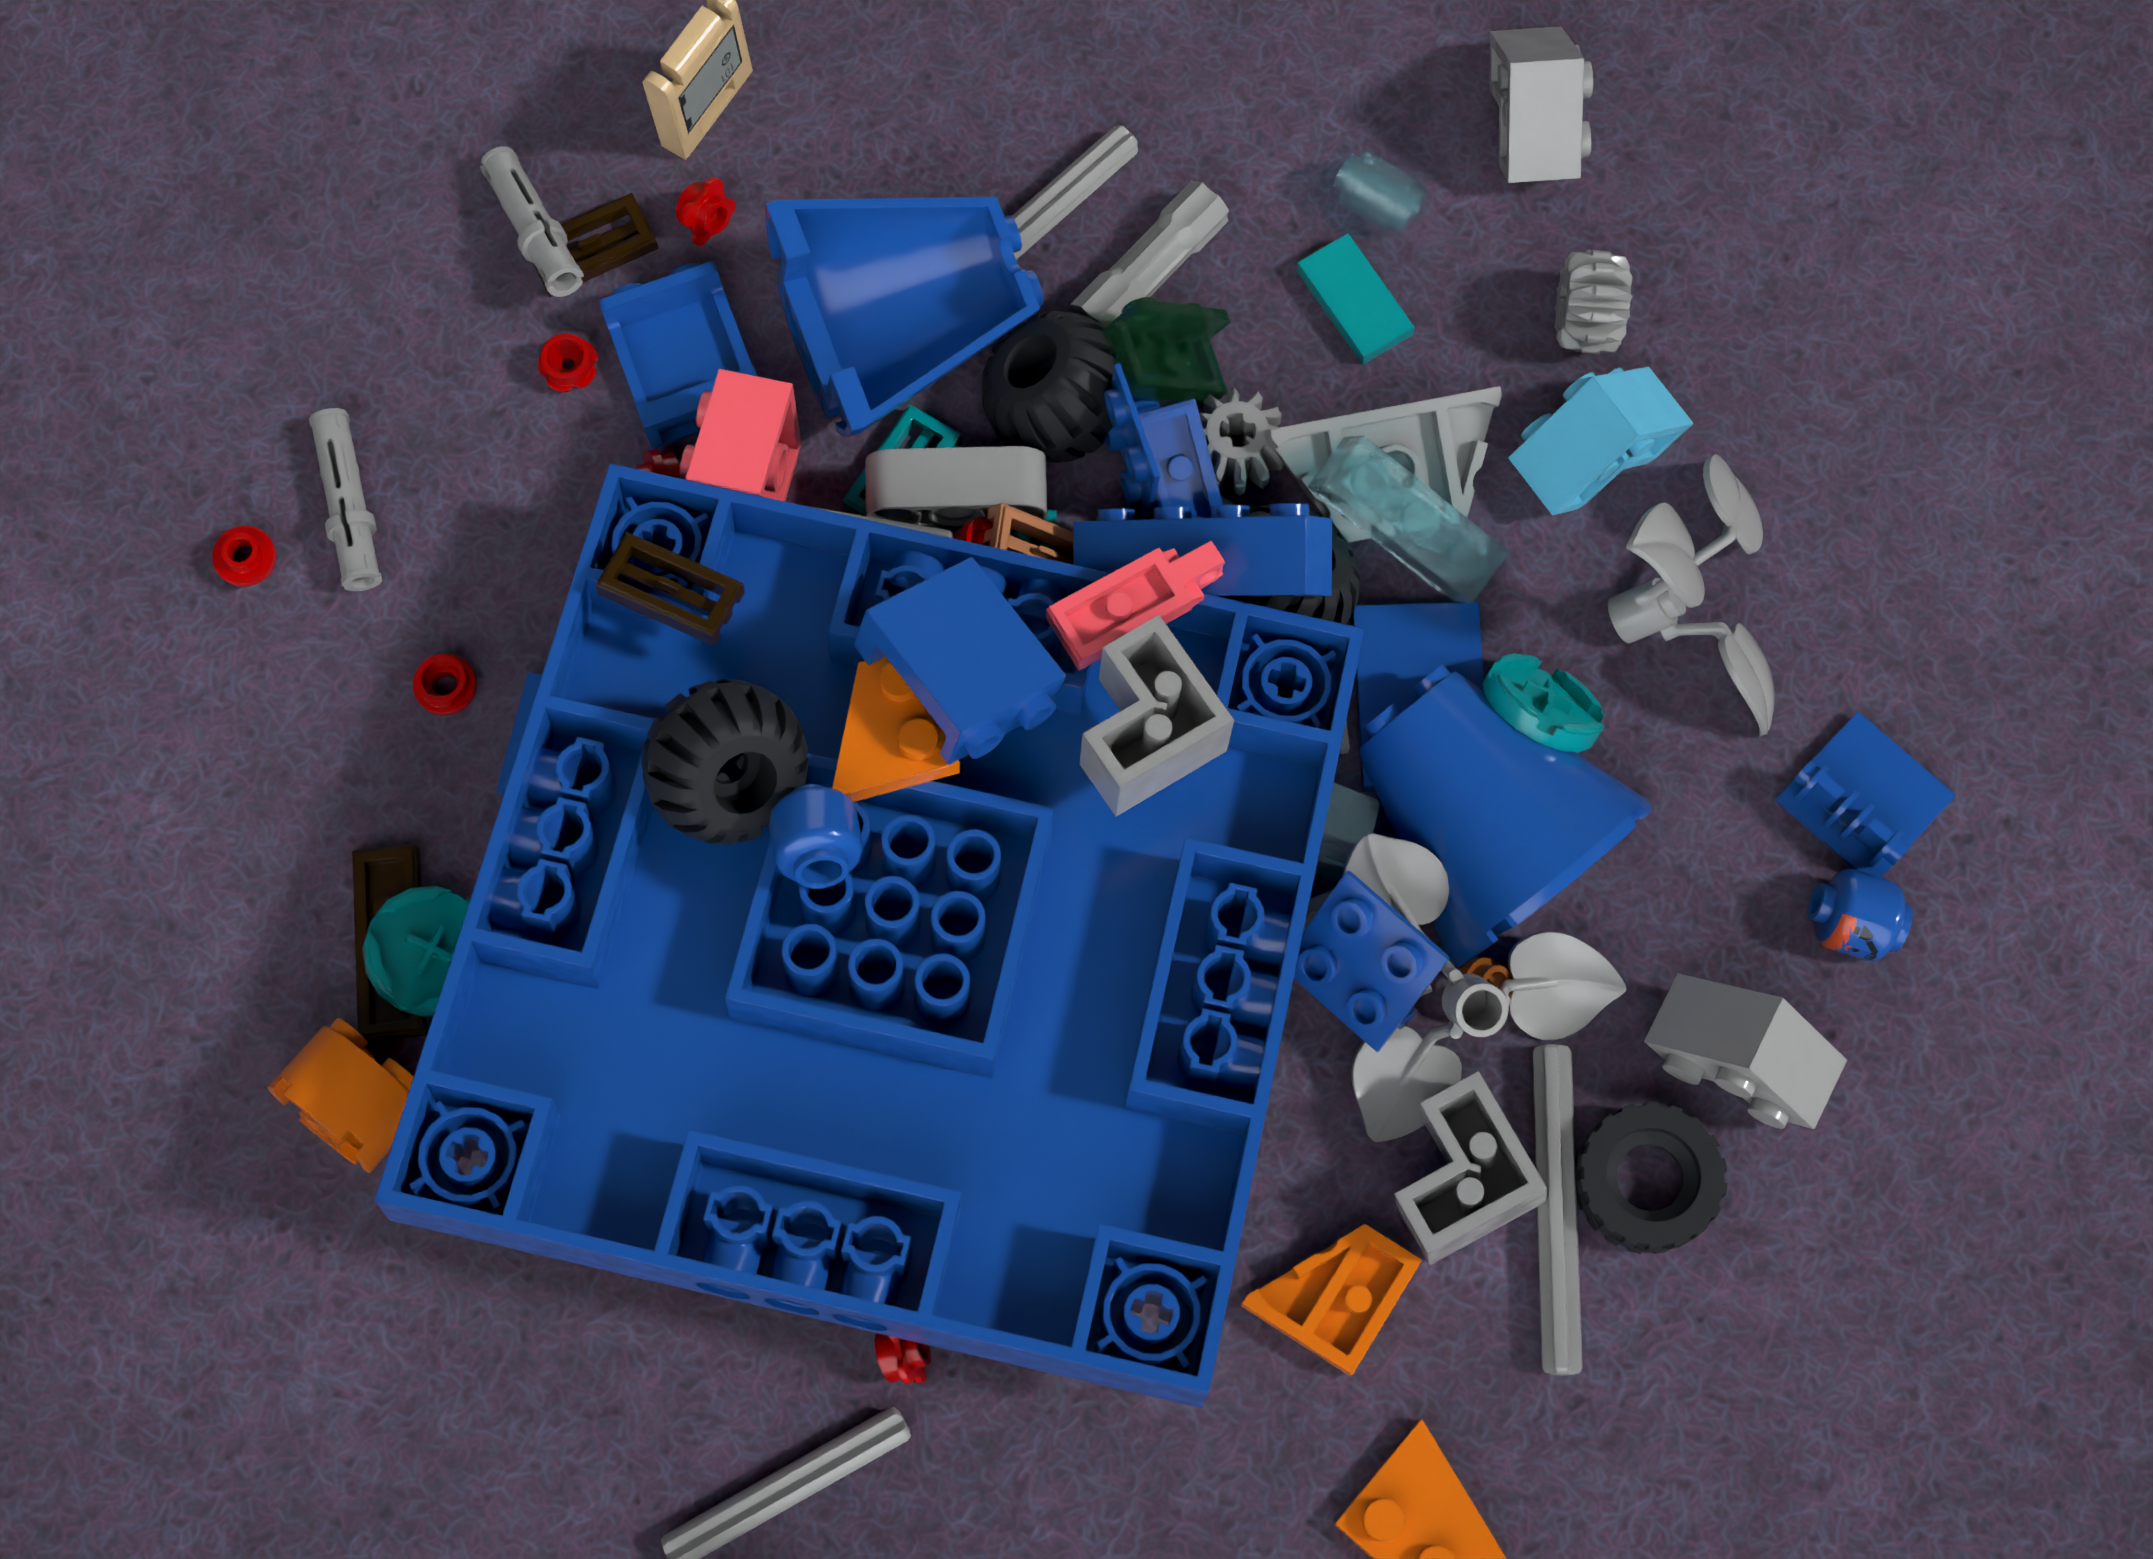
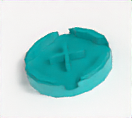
(1543, 706)
(413, 946)

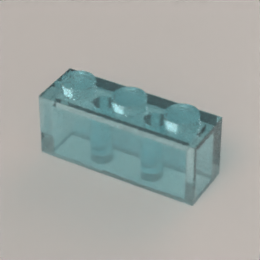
(1408, 519)

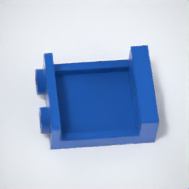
(672, 344)
(964, 658)

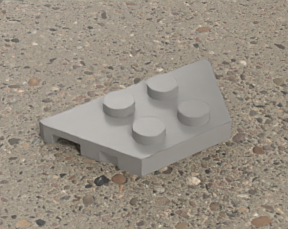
(1431, 438)

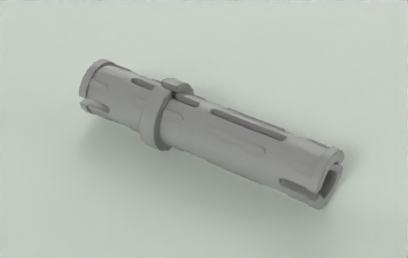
(540, 237)
(349, 520)

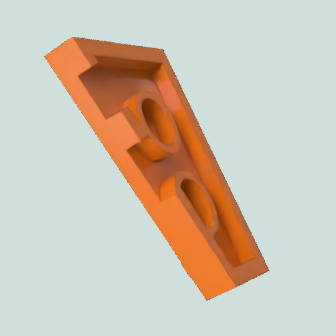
(1417, 1508)

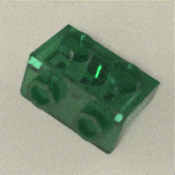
(1168, 349)

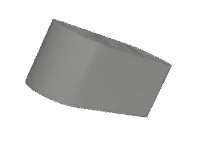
(953, 483)

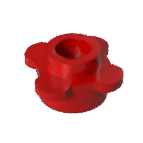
(704, 209)
(902, 1359)

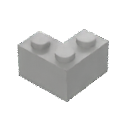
(1540, 97)
(1165, 719)
(1748, 1047)
(1485, 1178)

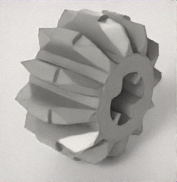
(1593, 302)
(1250, 424)

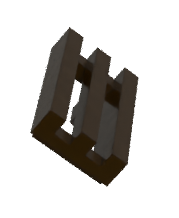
(614, 256)
(704, 629)

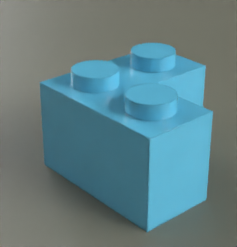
(1600, 430)

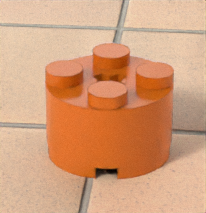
(345, 1093)

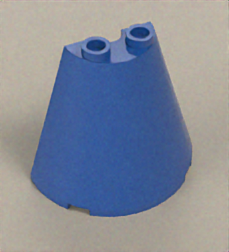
(894, 293)
(1491, 806)

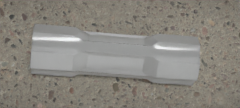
(1179, 232)

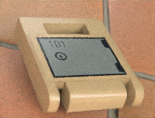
(707, 71)

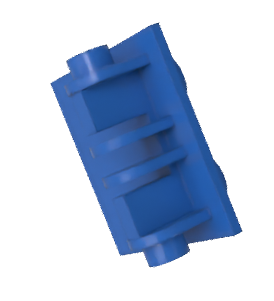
(1128, 437)
(1865, 797)
(1366, 961)

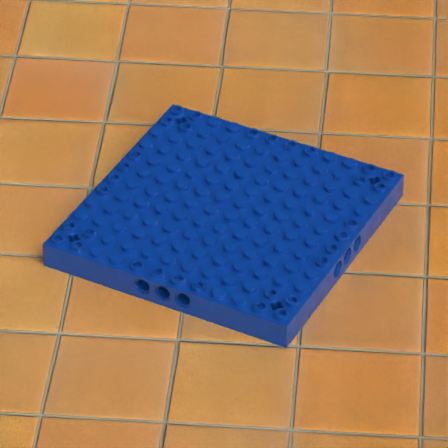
(914, 1103)

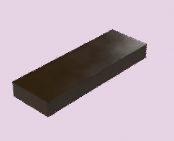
(377, 878)

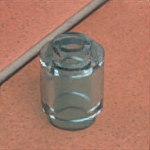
(1379, 191)

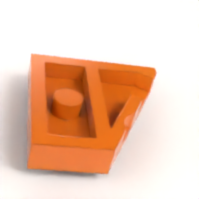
(1338, 1296)

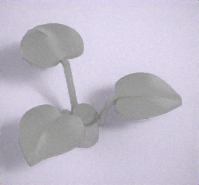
(1656, 604)
(1553, 990)

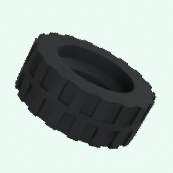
(1690, 1147)

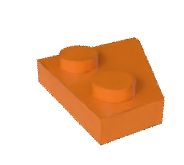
(887, 737)

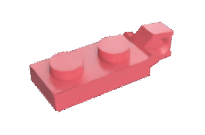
(1130, 597)

